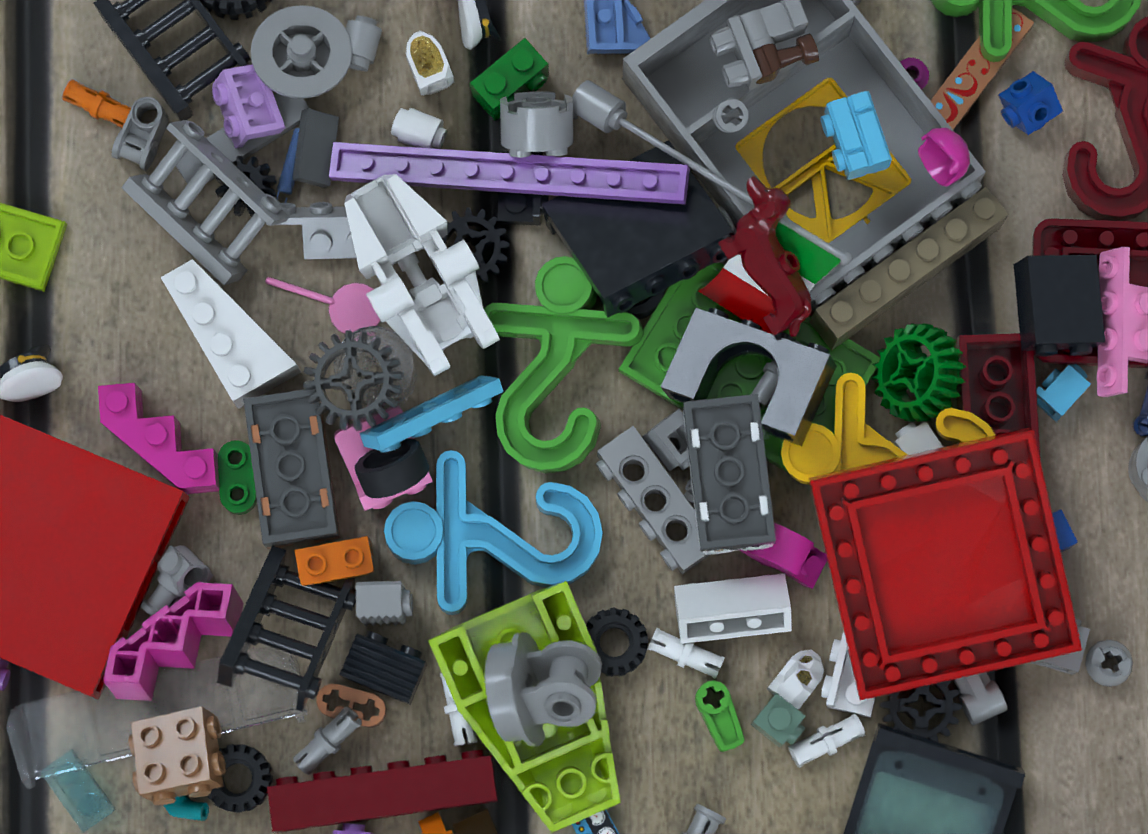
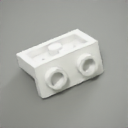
(841, 688)

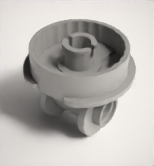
(539, 686)

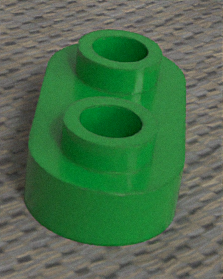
(236, 476)

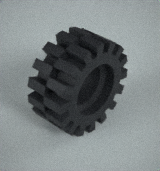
(637, 640)
(257, 790)

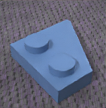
(613, 27)

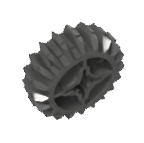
(371, 379)

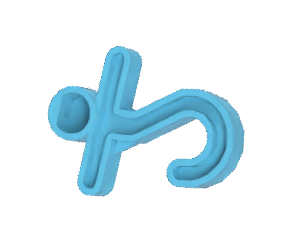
(459, 528)

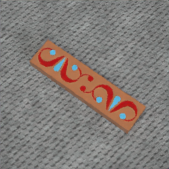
(974, 75)

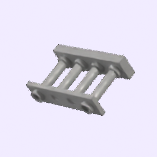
(173, 213)

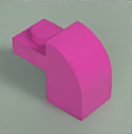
(792, 556)

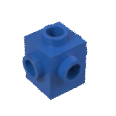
(1029, 103)

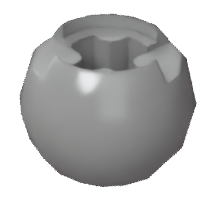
(1111, 649)

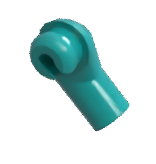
(188, 809)

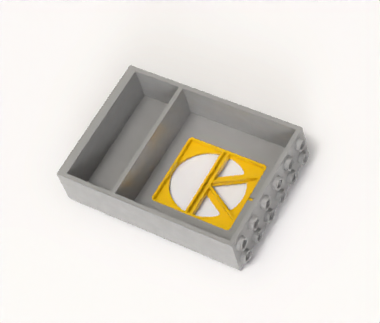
(683, 83)

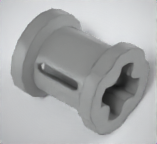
(704, 821)

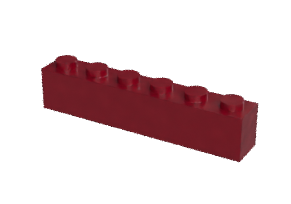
(383, 793)

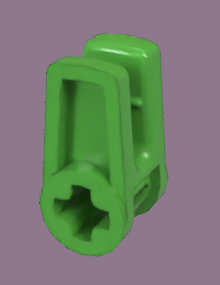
(721, 721)

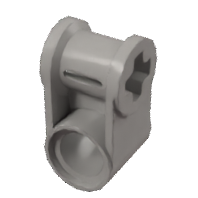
(141, 135)

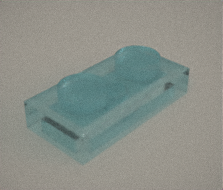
(77, 790)

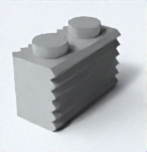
(383, 602)

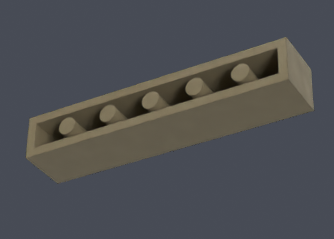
(908, 268)

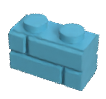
(857, 135)

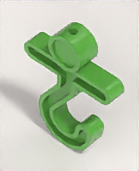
(1067, 16)
(565, 331)

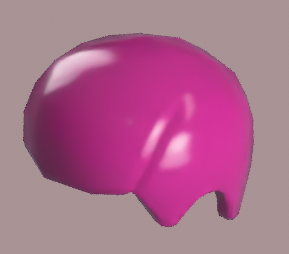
(944, 155)

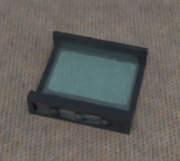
(930, 788)

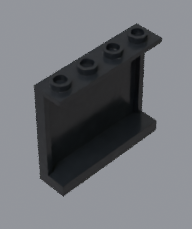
(636, 245)

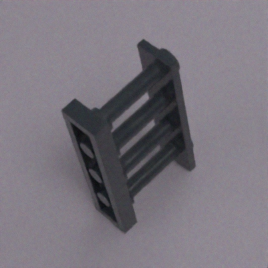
(159, 69)
(264, 602)

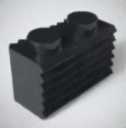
(383, 667)

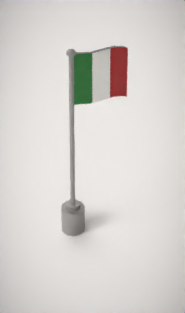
(732, 285)

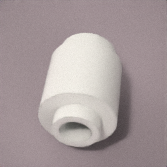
(418, 129)

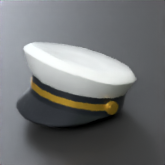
(475, 22)
(29, 375)

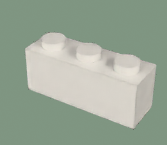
(733, 608)

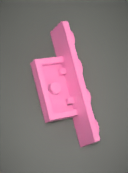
(1123, 321)

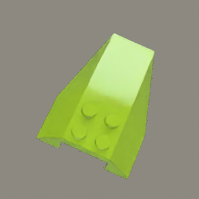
(574, 766)

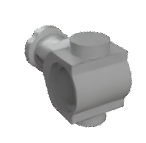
(178, 571)

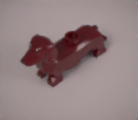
(767, 260)

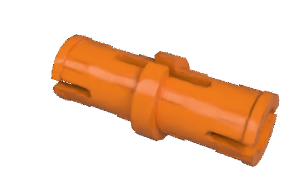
(97, 103)

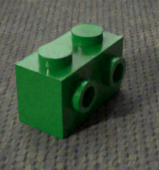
(515, 72)

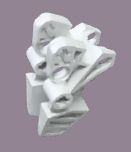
(386, 229)

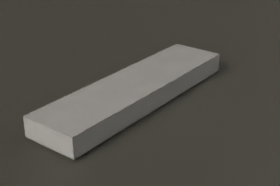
(290, 112)

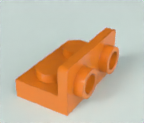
(334, 561)

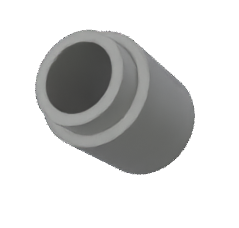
(364, 41)

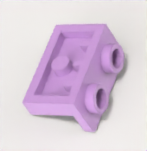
(246, 105)

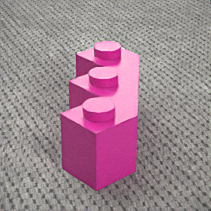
(157, 440)
(171, 639)

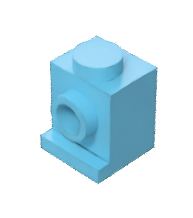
(1061, 390)

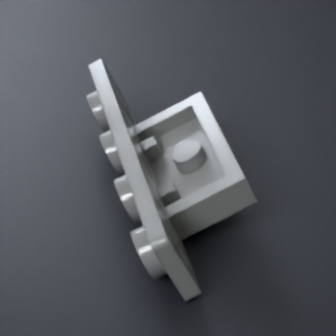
(323, 229)

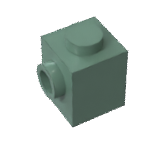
(779, 721)

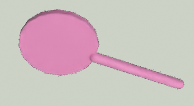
(348, 307)

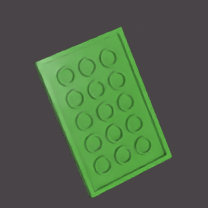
(652, 356)

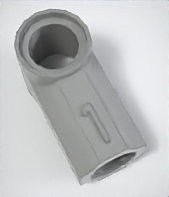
(980, 697)

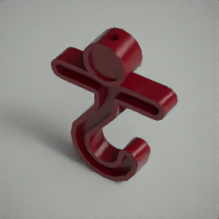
(1128, 85)

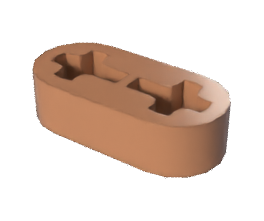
(353, 696)

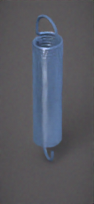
(286, 183)

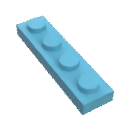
(442, 408)

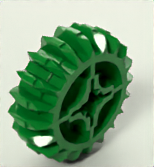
(929, 378)

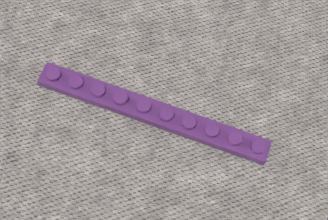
(511, 174)

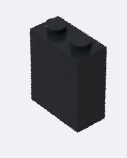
(1059, 304)

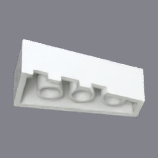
(234, 344)

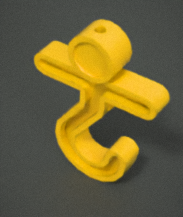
(859, 444)

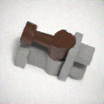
(754, 41)

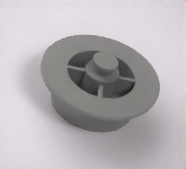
(301, 51)

